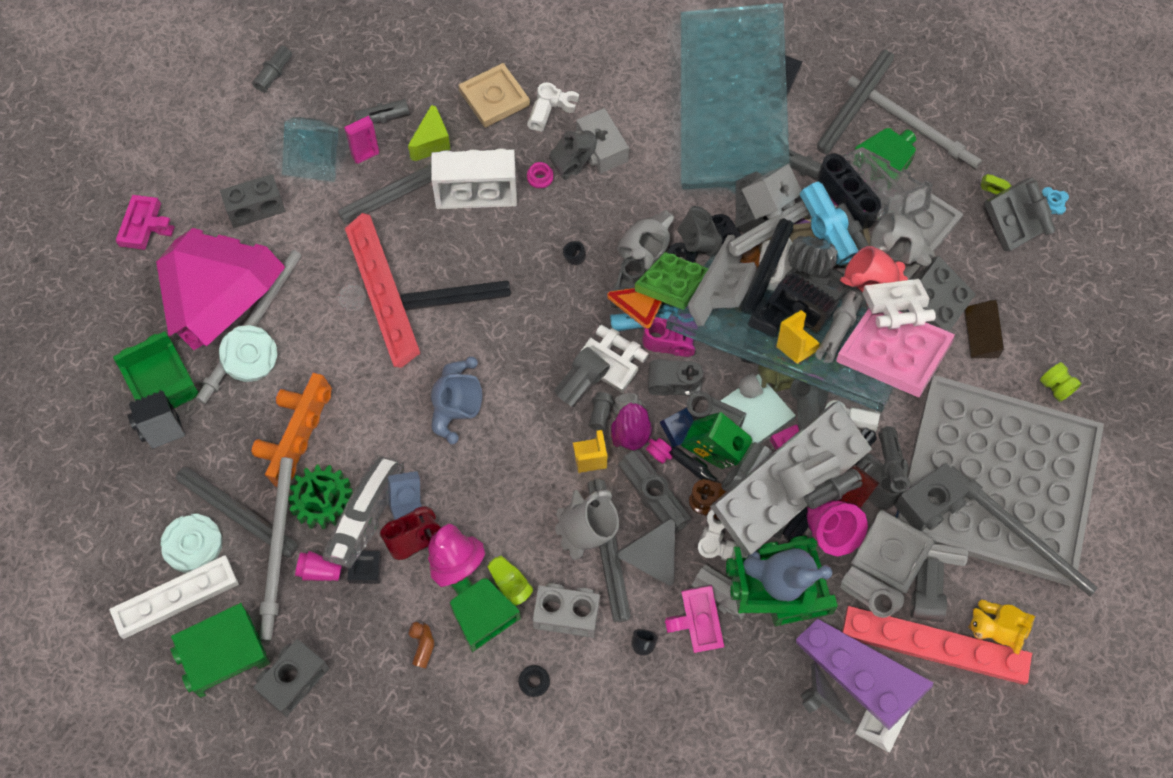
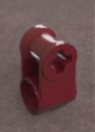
(408, 533)

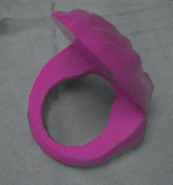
(631, 427)

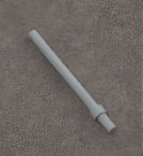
(954, 149)
(269, 607)

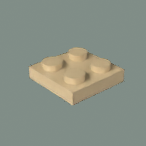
(494, 95)

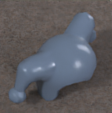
(455, 397)
(786, 573)

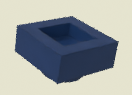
(677, 426)

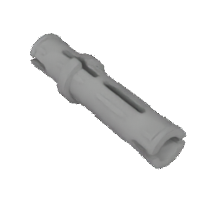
(842, 319)

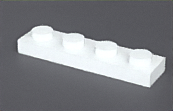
(173, 597)

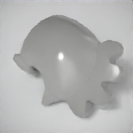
(647, 239)
(901, 240)
(586, 525)

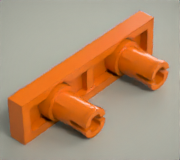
(305, 419)

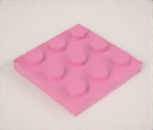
(896, 356)

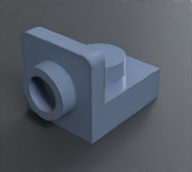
(403, 493)

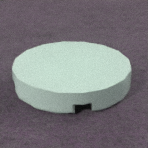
(247, 353)
(200, 542)

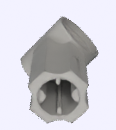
(802, 476)
(721, 590)
(869, 591)

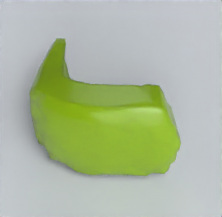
(994, 184)
(510, 580)

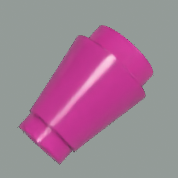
(314, 568)

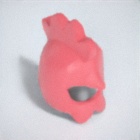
(872, 267)

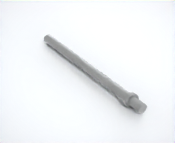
(212, 383)

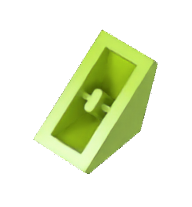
(429, 137)

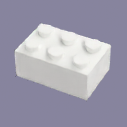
(474, 179)

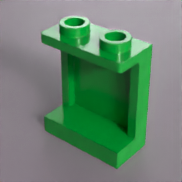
(156, 367)
(752, 596)
(824, 604)
(218, 649)

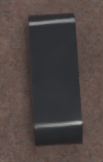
(844, 179)

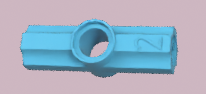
(829, 222)

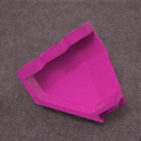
(211, 283)

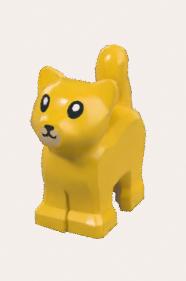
(1008, 628)

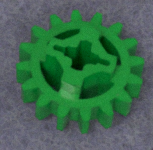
(306, 503)

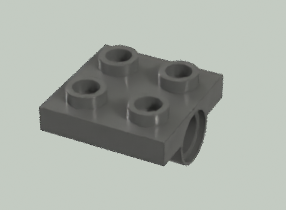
(946, 291)

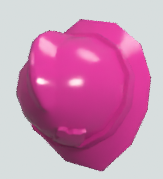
(837, 527)
(453, 555)

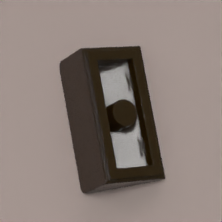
(984, 330)

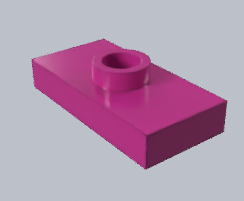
(362, 139)

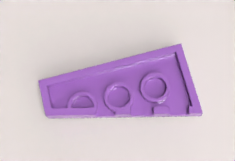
(870, 677)

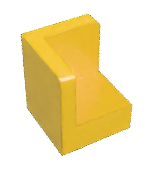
(794, 340)
(591, 454)

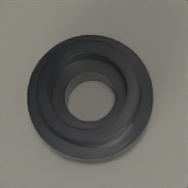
(534, 671)

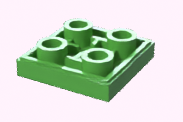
(671, 280)

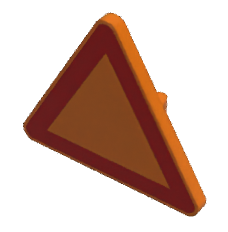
(636, 305)

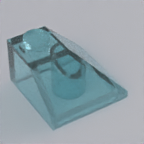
(310, 149)

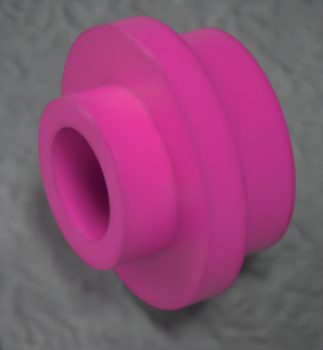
(540, 169)
(659, 450)

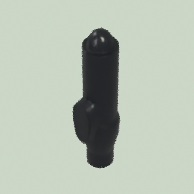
(694, 464)

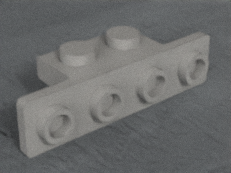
(722, 285)

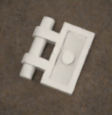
(898, 296)
(621, 368)

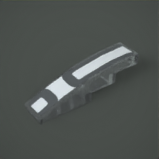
(362, 512)

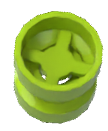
(1060, 382)

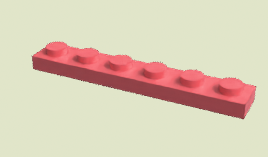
(382, 291)
(937, 645)

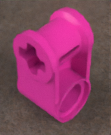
(669, 342)

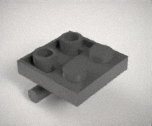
(1020, 214)

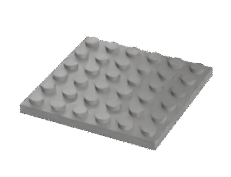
(1025, 459)

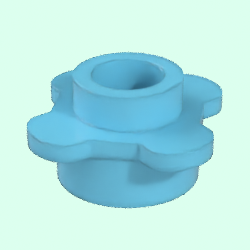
(1060, 197)

